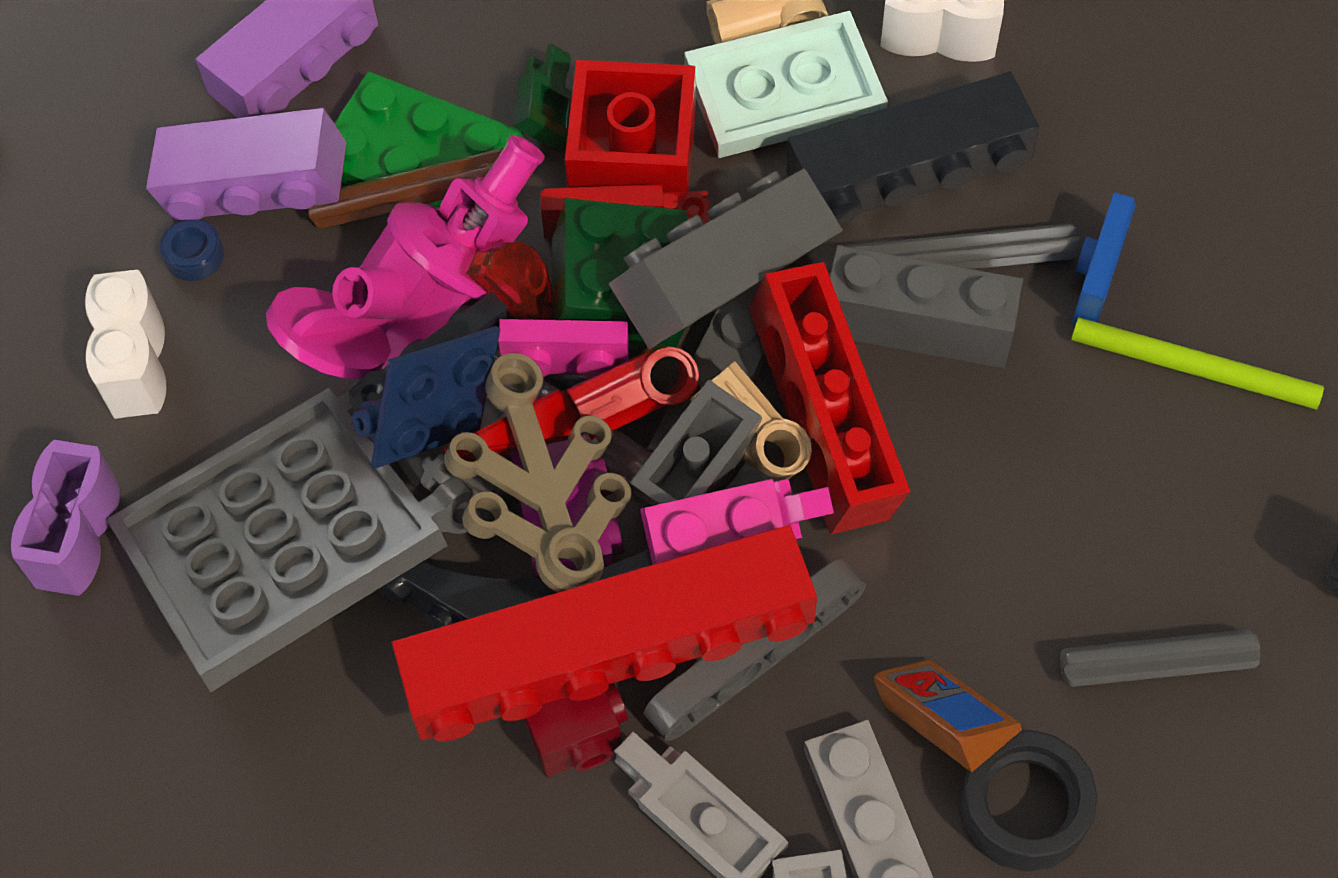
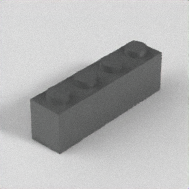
(723, 257)

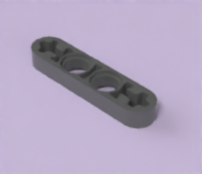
(713, 683)

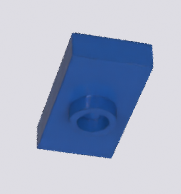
(1101, 256)

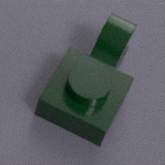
(543, 99)

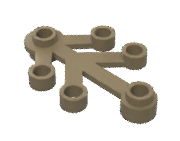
(539, 482)

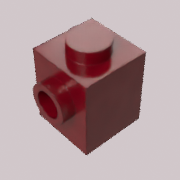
(577, 731)

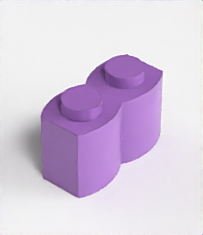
(62, 524)

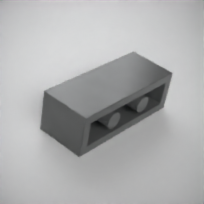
(926, 306)

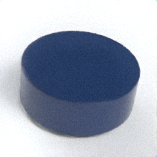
(192, 249)

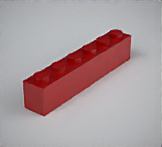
(605, 634)

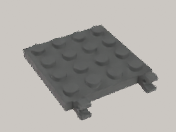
(279, 536)

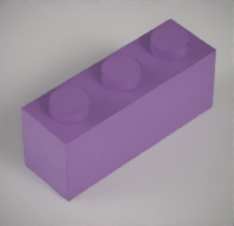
(282, 51)
(247, 164)

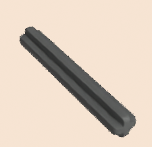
(988, 247)

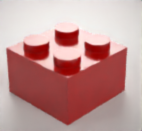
(631, 125)

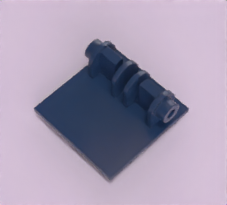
(429, 397)

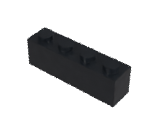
(917, 146)

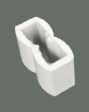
(951, 27)
(125, 344)

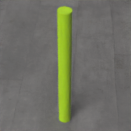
(1198, 363)

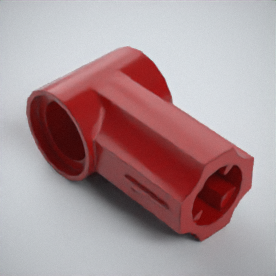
(627, 390)

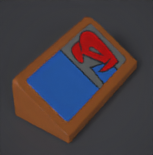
(946, 711)

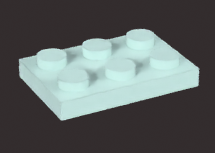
(784, 83)

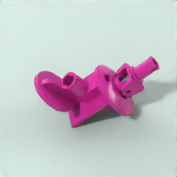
(409, 276)

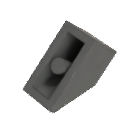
(698, 450)

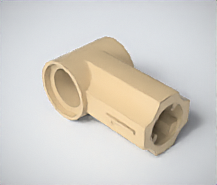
(745, 18)
(773, 428)

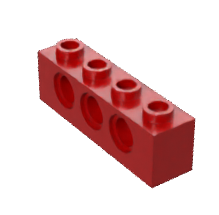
(828, 396)

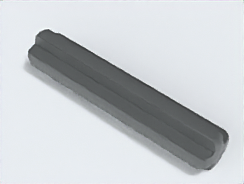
(1159, 658)

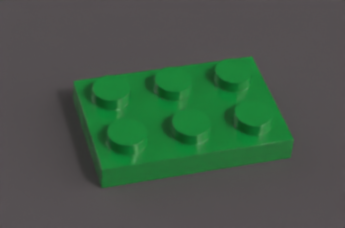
(403, 129)

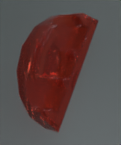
(516, 277)

